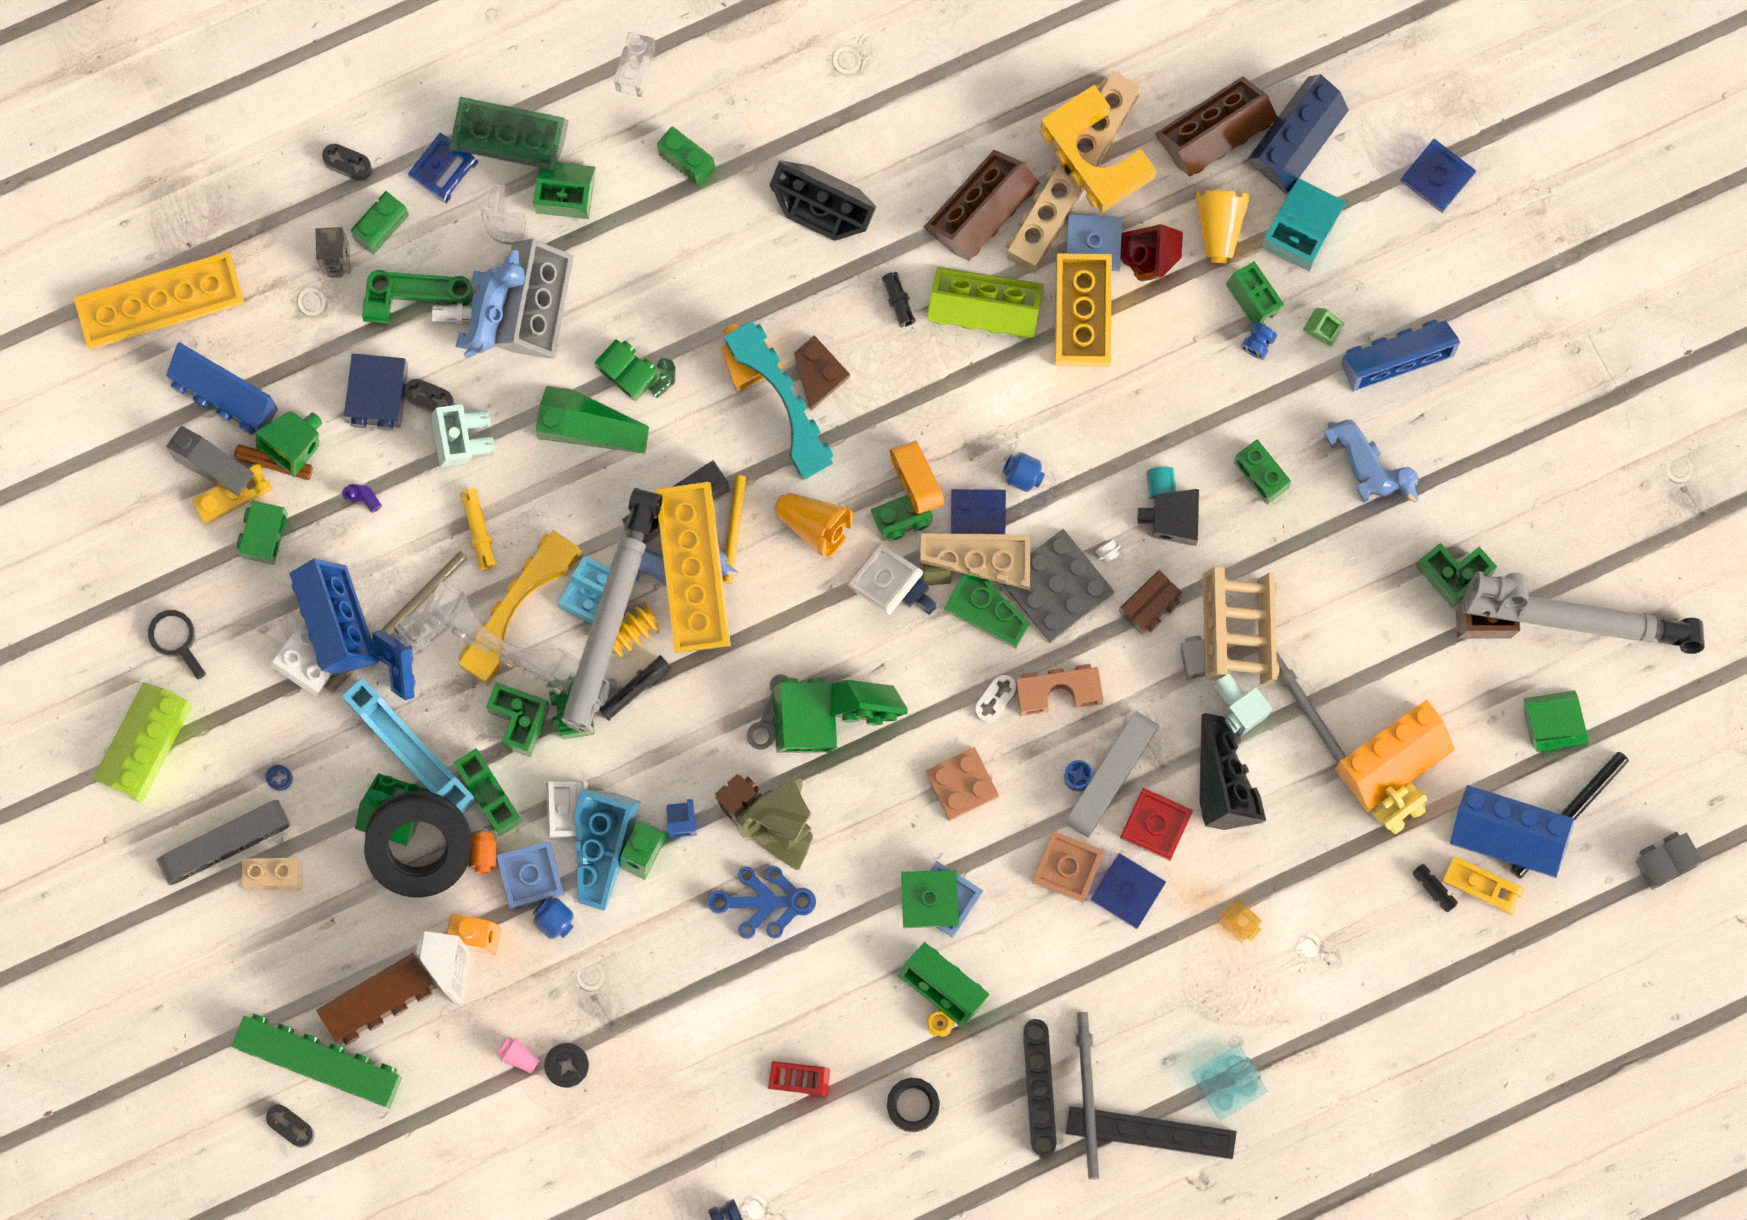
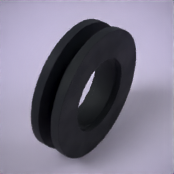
(416, 807)

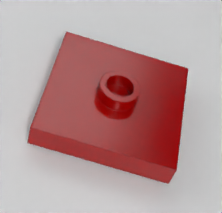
(1156, 824)

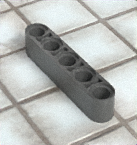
(223, 842)

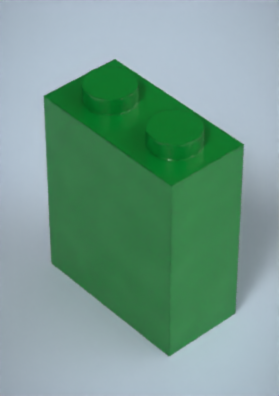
(804, 716)

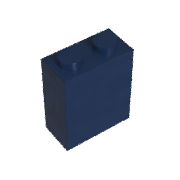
(375, 391)

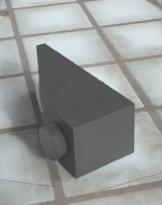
(208, 460)

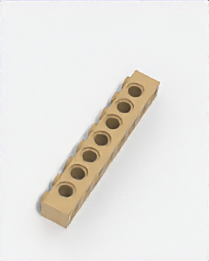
(1032, 254)

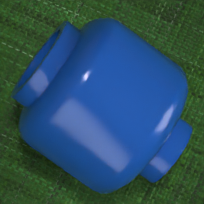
(1023, 471)
(553, 918)

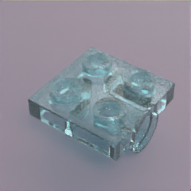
(1229, 1082)

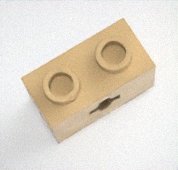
(271, 874)

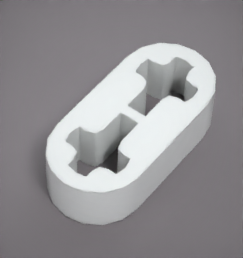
(990, 694)

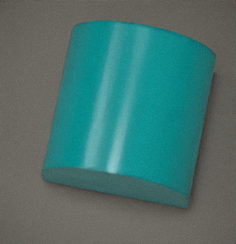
(1160, 481)

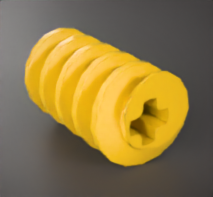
(634, 628)

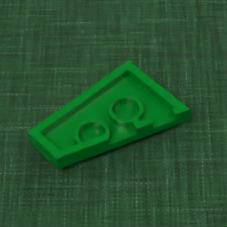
(986, 609)

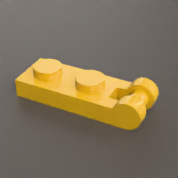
(220, 501)
(1482, 885)

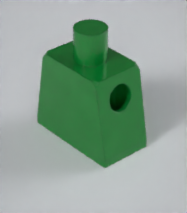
(290, 440)
(642, 849)

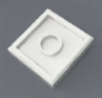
(885, 579)

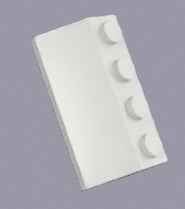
(446, 960)

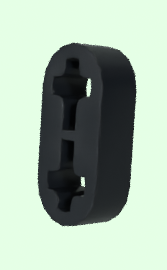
(344, 167)
(431, 391)
(286, 1131)

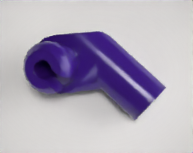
(362, 493)

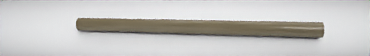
(409, 608)

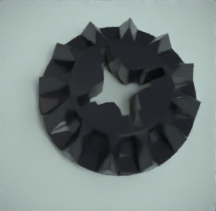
(563, 1052)

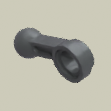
(767, 718)

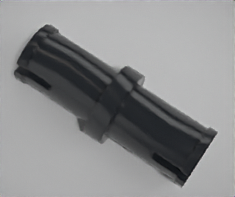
(898, 299)

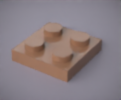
(962, 784)
(1068, 867)

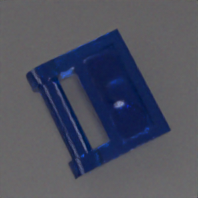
(435, 163)

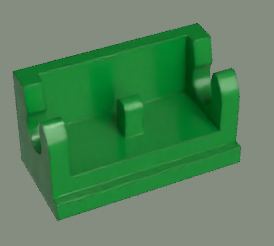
(1254, 293)

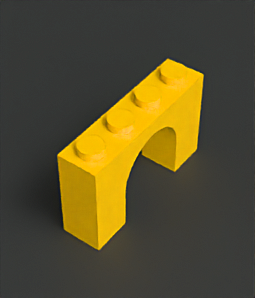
(1103, 185)

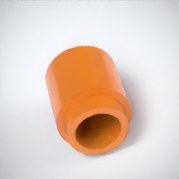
(482, 853)

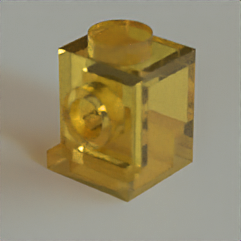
(1229, 921)

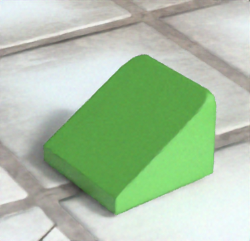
(1323, 326)

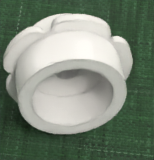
(1108, 551)

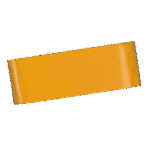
(916, 477)

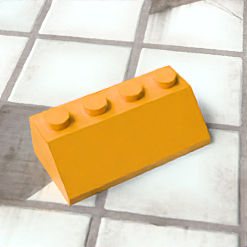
(1396, 755)

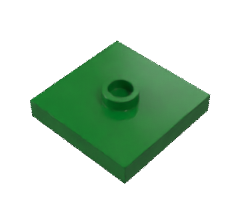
(929, 899)

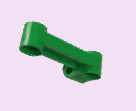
(412, 288)

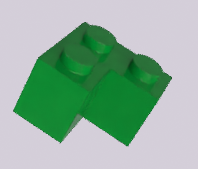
(1453, 577)
(524, 713)

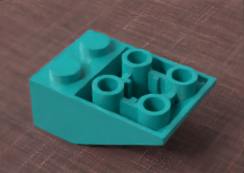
(1303, 224)

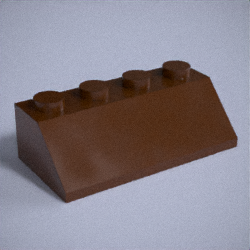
(1217, 126)
(982, 204)
(376, 999)

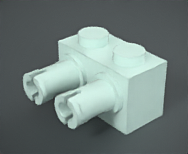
(452, 436)
(1243, 709)

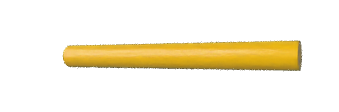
(734, 524)

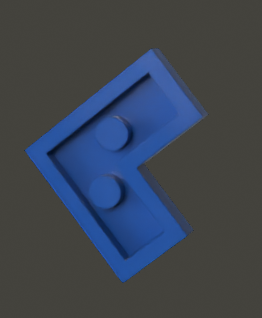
(399, 660)

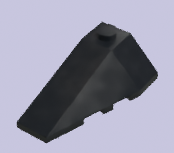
(1225, 791)

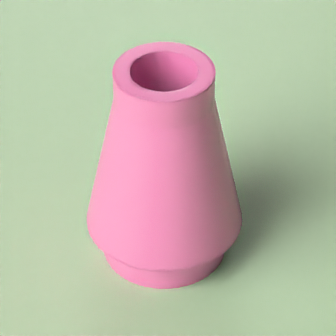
(517, 1055)

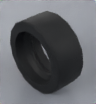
(915, 1083)

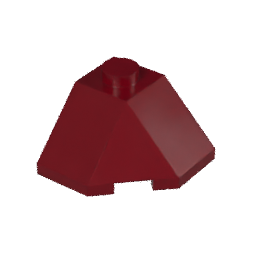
(1151, 250)

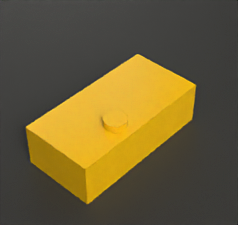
(1083, 310)

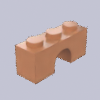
(1082, 684)

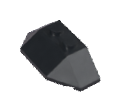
(821, 201)

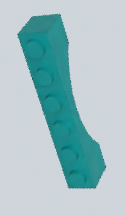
(806, 449)

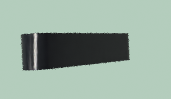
(1043, 1075)

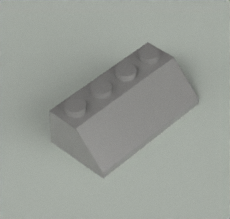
(536, 308)

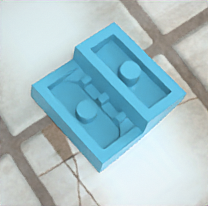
(584, 590)

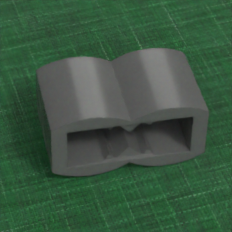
(1669, 860)

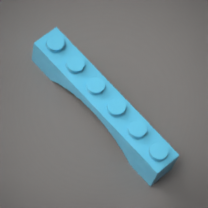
(406, 745)

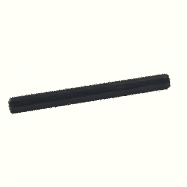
(1587, 795)

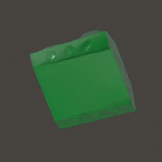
(1555, 721)

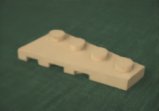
(986, 556)

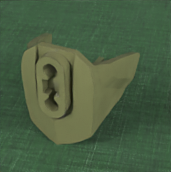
(779, 823)

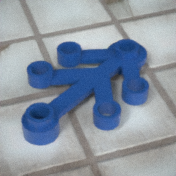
(767, 902)

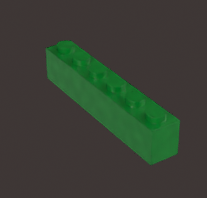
(316, 1061)

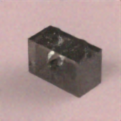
(332, 251)

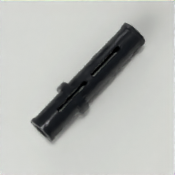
(659, 667)

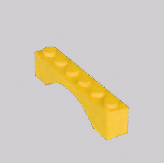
(552, 561)

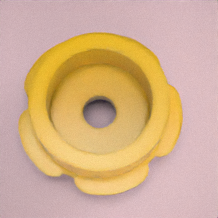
(936, 1030)

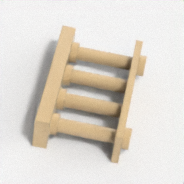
(1217, 637)

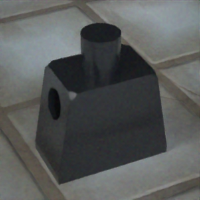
(1173, 516)

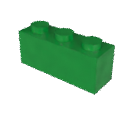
(943, 984)

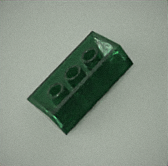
(508, 133)

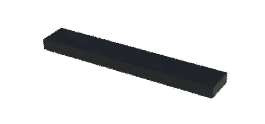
(1155, 1133)

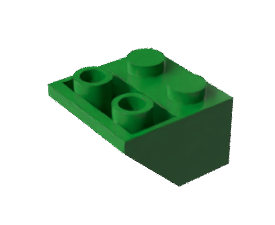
(565, 190)
(867, 702)
(380, 790)

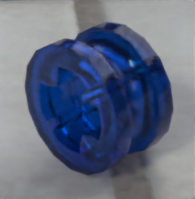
(285, 783)

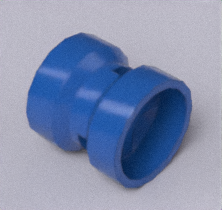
(1258, 341)
(1080, 772)

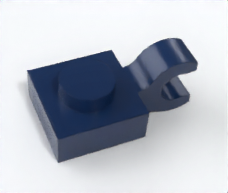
(918, 595)

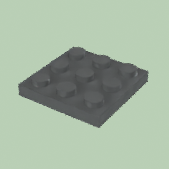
(1061, 586)

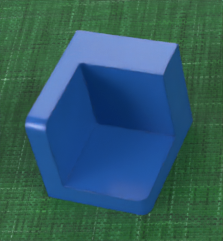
(681, 819)

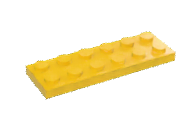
(159, 300)
(693, 568)

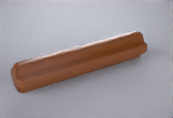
(256, 457)

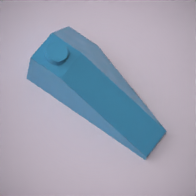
(602, 831)

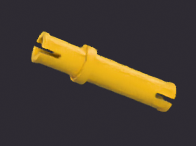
(481, 541)

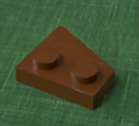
(819, 371)

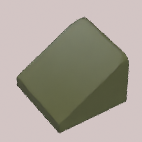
(936, 575)

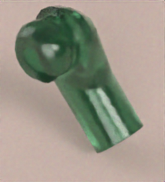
(667, 377)

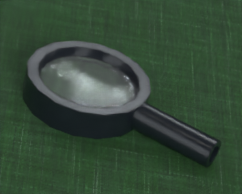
(173, 636)

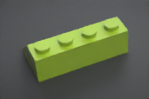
(985, 302)
(142, 742)

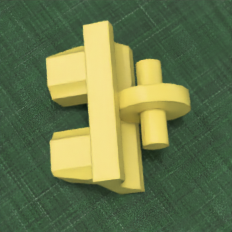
(1398, 805)

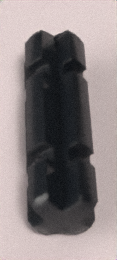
(1435, 888)

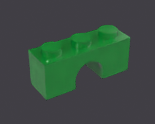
(488, 792)

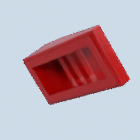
(822, 1081)

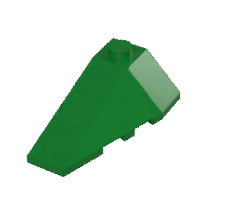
(579, 420)

